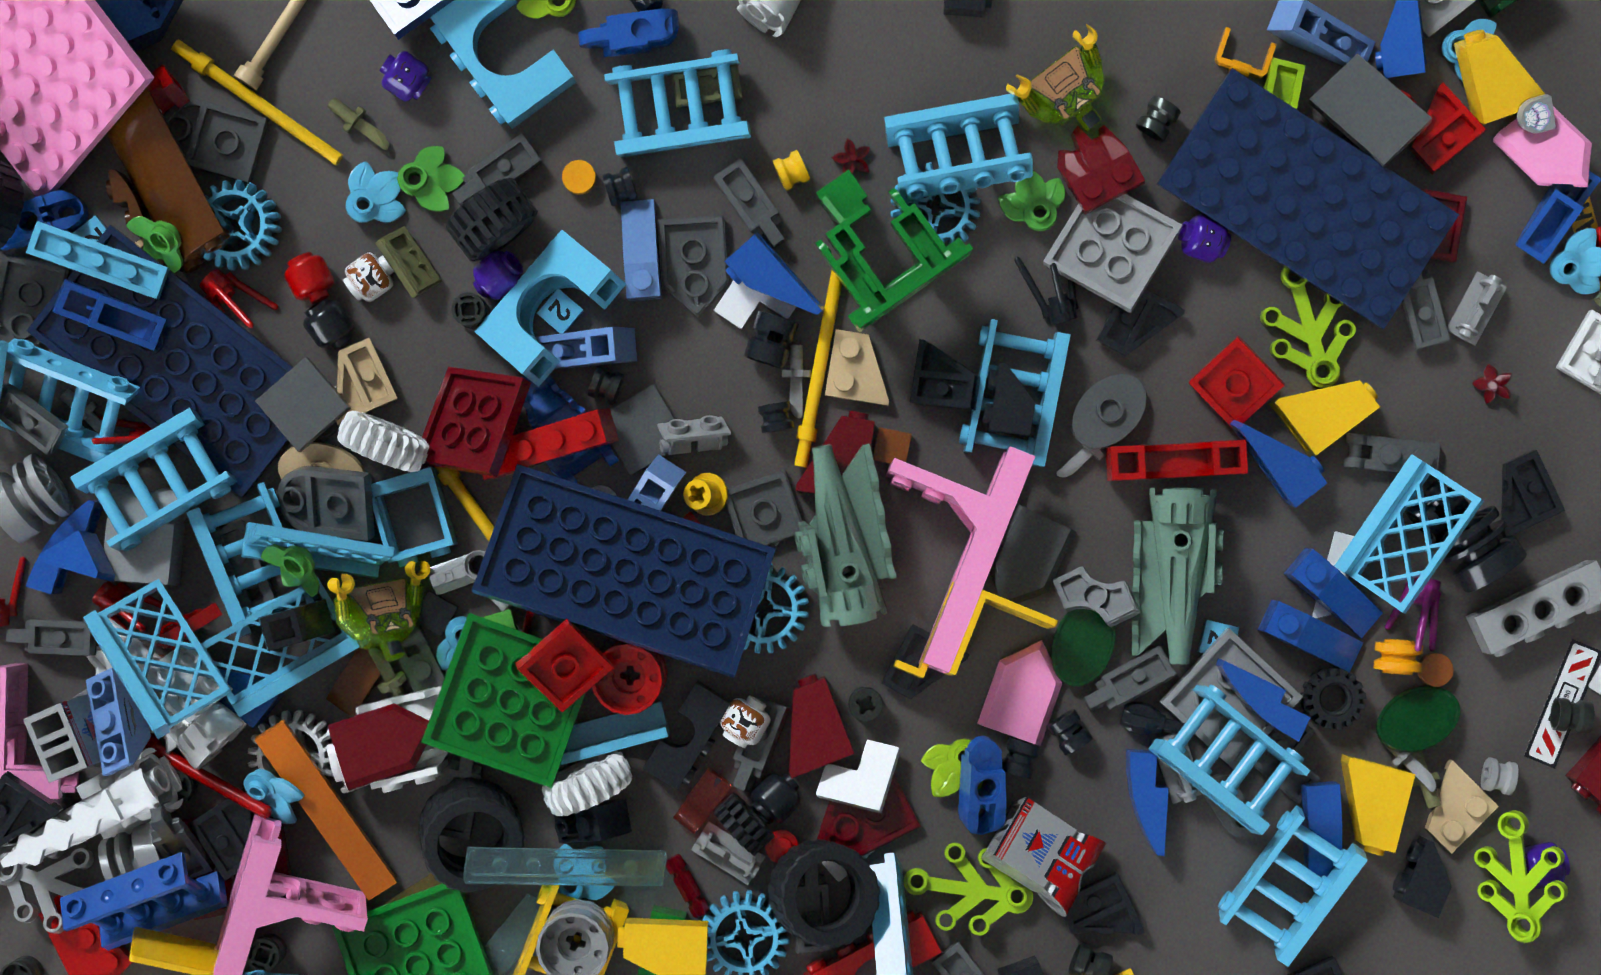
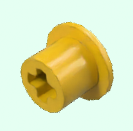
(706, 494)

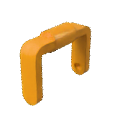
(1243, 68)

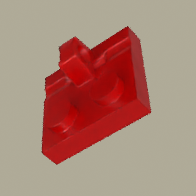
(1236, 382)
(564, 665)

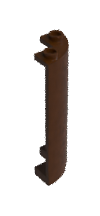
(166, 180)

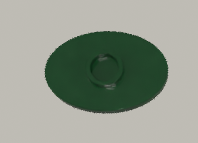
(1081, 647)
(1418, 719)

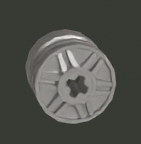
(30, 497)
(127, 852)
(562, 955)

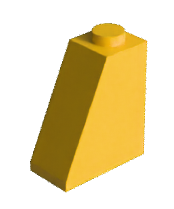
(1492, 77)
(1325, 414)
(1376, 802)
(665, 945)

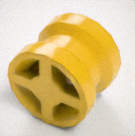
(791, 170)

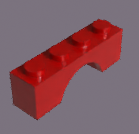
(559, 440)
(1176, 460)
(852, 956)

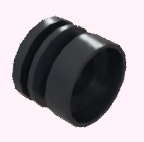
(1482, 553)

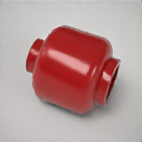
(309, 277)

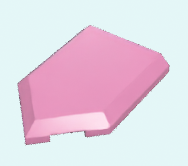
(1548, 156)
(1022, 694)

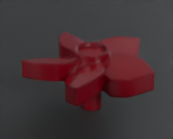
(851, 158)
(1493, 384)

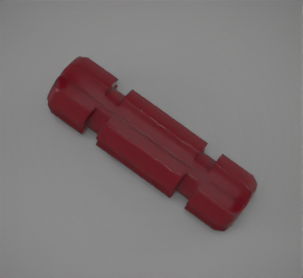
(687, 886)

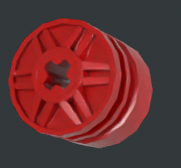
(626, 696)

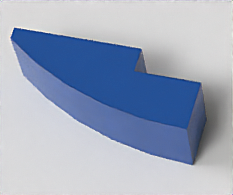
(1554, 218)
(109, 315)
(52, 578)
(1264, 700)
(1147, 797)
(1324, 817)

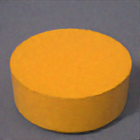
(579, 177)

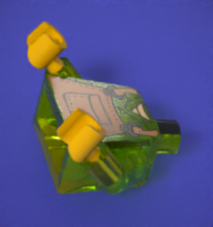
(1066, 86)
(380, 612)

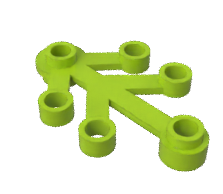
(1310, 333)
(1519, 881)
(974, 890)

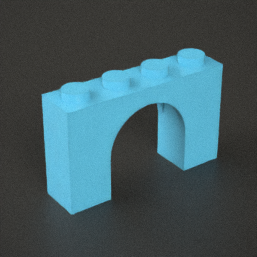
(514, 95)
(559, 266)

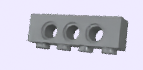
(1489, 621)

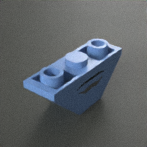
(117, 722)

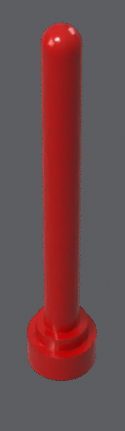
(210, 780)

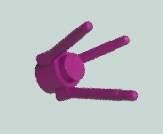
(1427, 599)

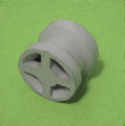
(1499, 776)

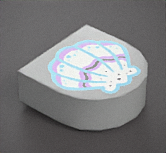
(1537, 114)

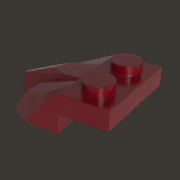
(1098, 169)

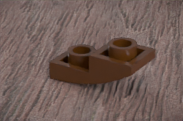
(124, 194)
(355, 682)

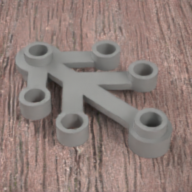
(43, 884)

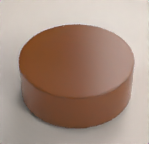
(1436, 669)

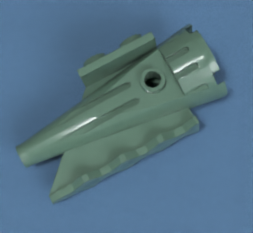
(844, 533)
(1174, 575)

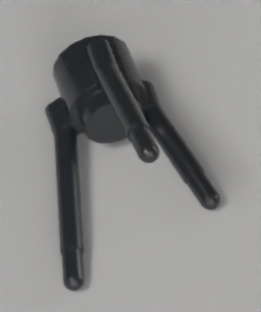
(1061, 306)

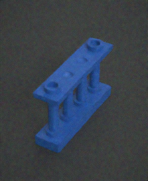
(144, 898)

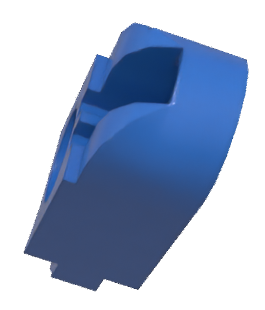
(632, 32)
(49, 211)
(979, 763)

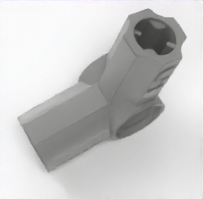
(456, 574)

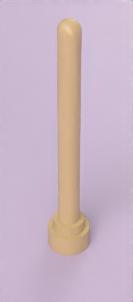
(252, 71)

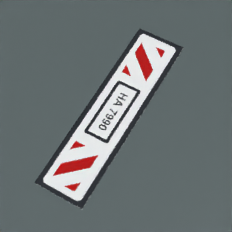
(1572, 684)

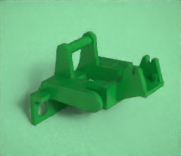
(931, 258)

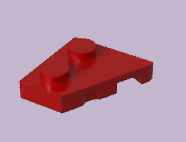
(1449, 132)
(195, 620)

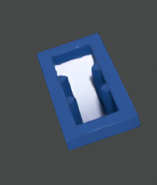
(81, 554)

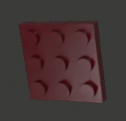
(474, 420)

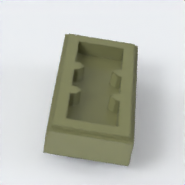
(708, 86)
(408, 262)

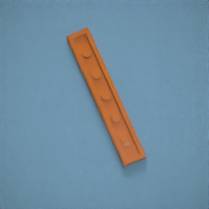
(326, 810)

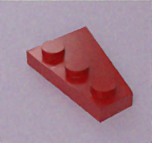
(82, 950)

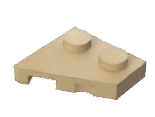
(855, 370)
(363, 379)
(1461, 809)

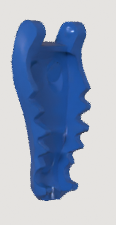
(551, 404)

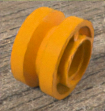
(1397, 657)

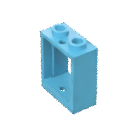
(406, 482)

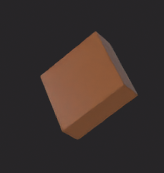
(891, 445)

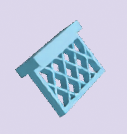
(1390, 511)
(328, 551)
(130, 673)
(289, 674)

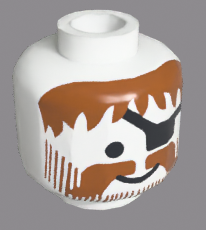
(368, 277)
(745, 721)

